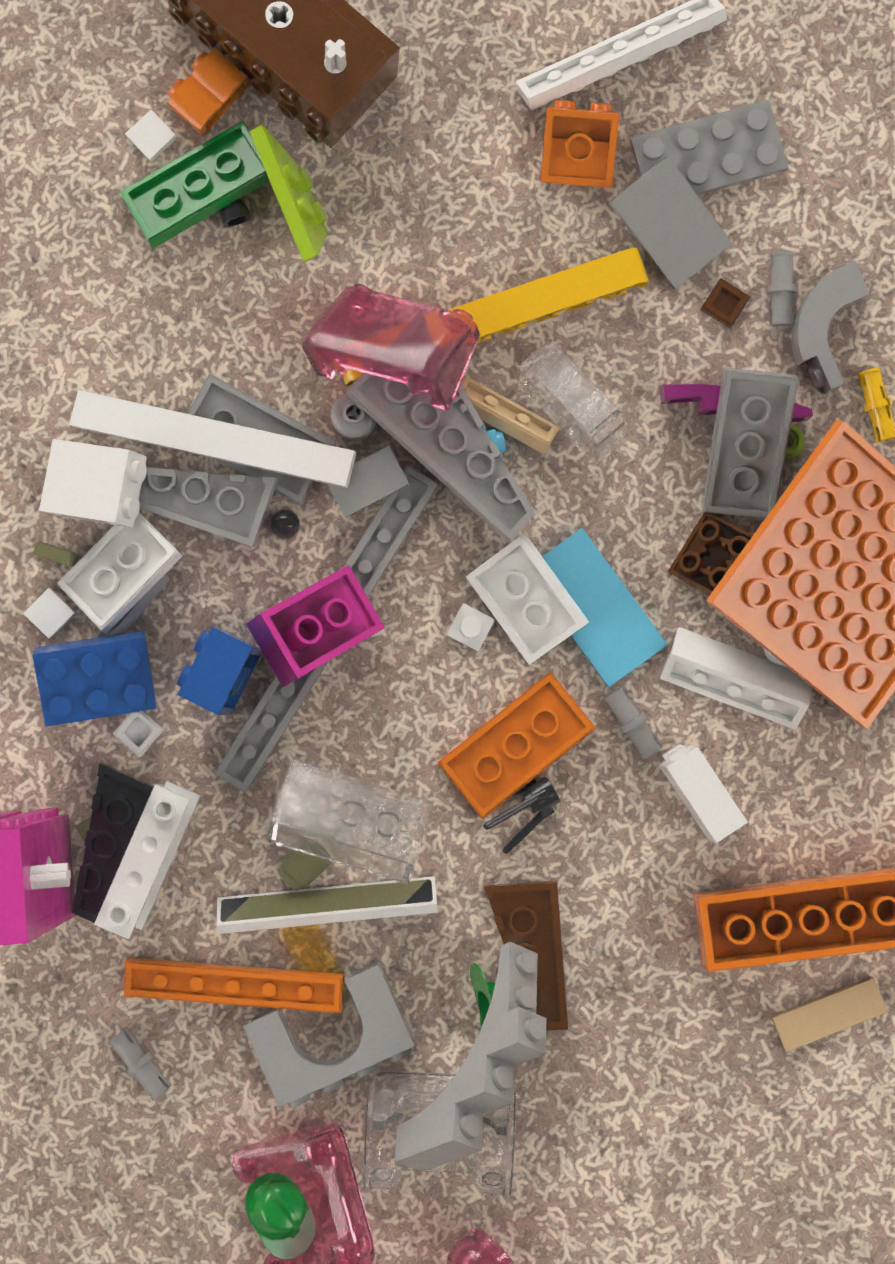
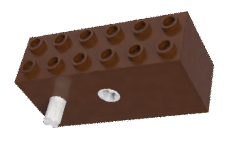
(306, 54)

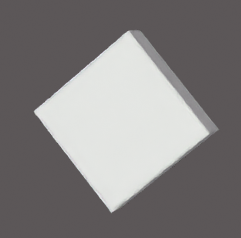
(151, 135)
(49, 613)
(138, 732)

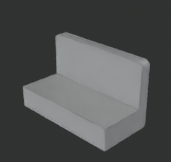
(370, 482)

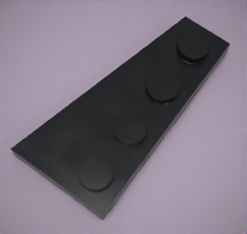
(114, 818)

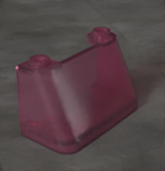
(393, 341)
(324, 1173)

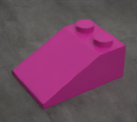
(315, 625)

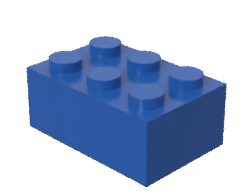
(218, 671)
(94, 678)

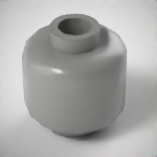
(347, 428)

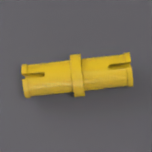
(877, 404)

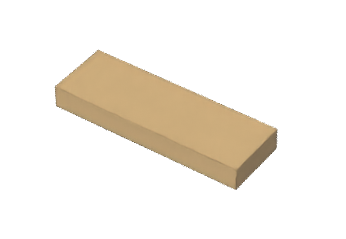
(510, 417)
(829, 1014)

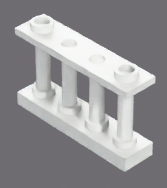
(147, 859)

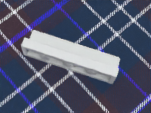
(736, 678)

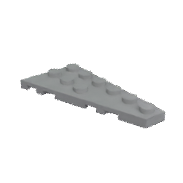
(450, 447)

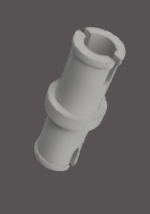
(782, 288)
(633, 722)
(139, 1064)

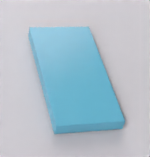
(618, 629)

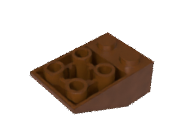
(709, 553)

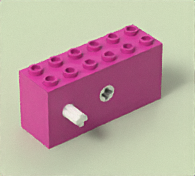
(34, 874)

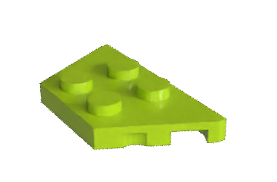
(293, 193)

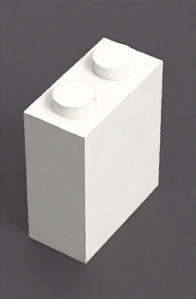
(93, 483)
(702, 792)

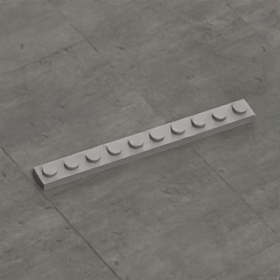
(368, 564)

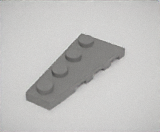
(210, 501)

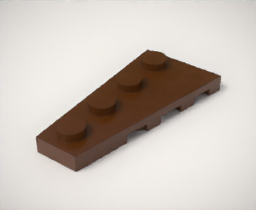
(531, 918)

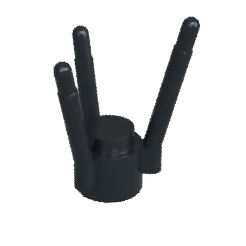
(538, 797)

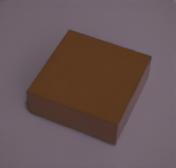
(725, 303)

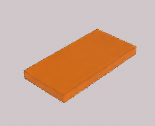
(516, 745)

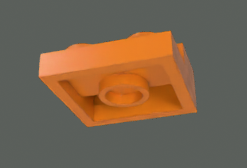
(579, 144)

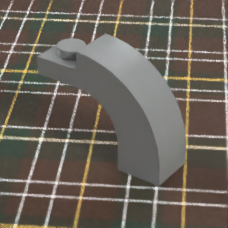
(810, 328)

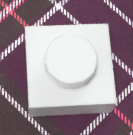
(470, 627)

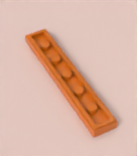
(234, 985)

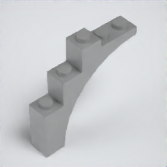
(509, 1036)

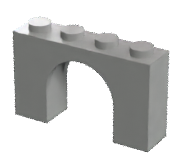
(296, 1074)

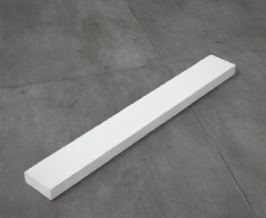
(213, 439)

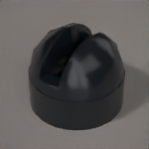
(234, 214)
(285, 531)

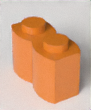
(207, 91)

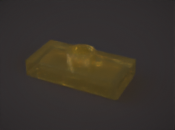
(310, 949)

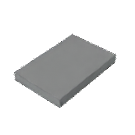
(670, 222)

